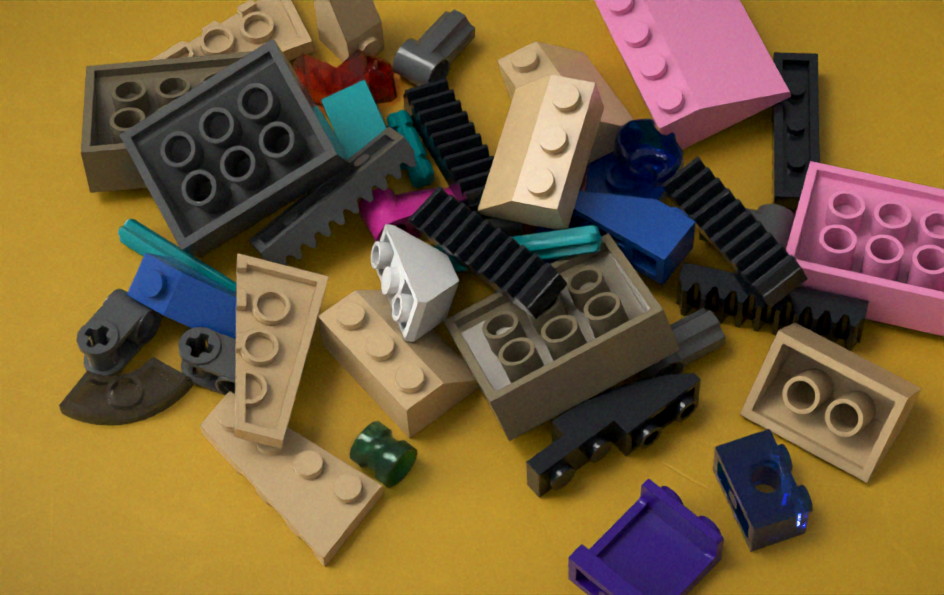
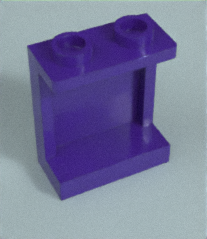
(649, 550)

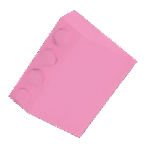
(694, 63)
(873, 244)

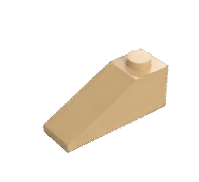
(349, 26)

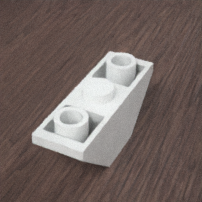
(415, 280)

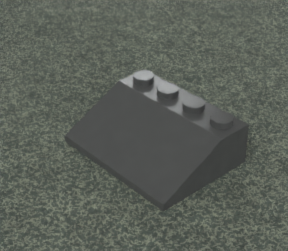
(234, 150)

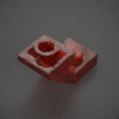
(324, 80)

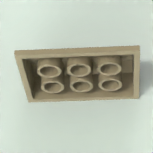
(125, 95)
(580, 345)

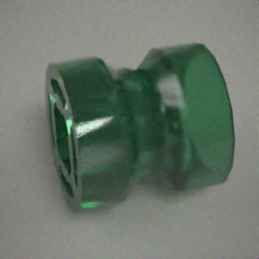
(383, 454)

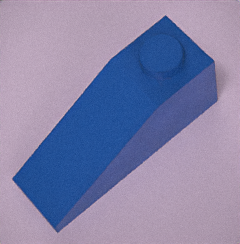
(645, 230)
(184, 294)

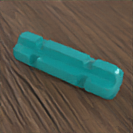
(423, 172)

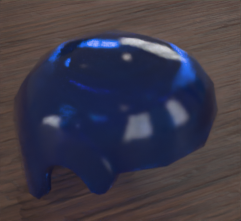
(645, 154)

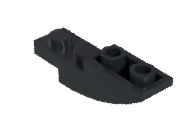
(622, 416)

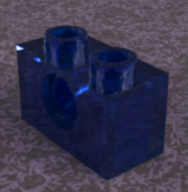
(762, 515)

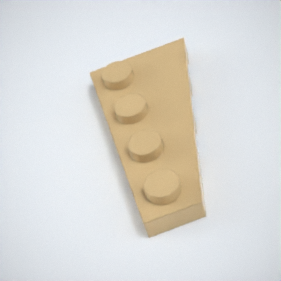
(248, 30)
(273, 337)
(303, 482)

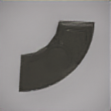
(126, 396)

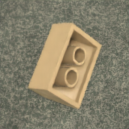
(544, 59)
(543, 152)
(405, 378)
(829, 401)

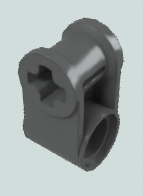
(116, 329)
(213, 363)

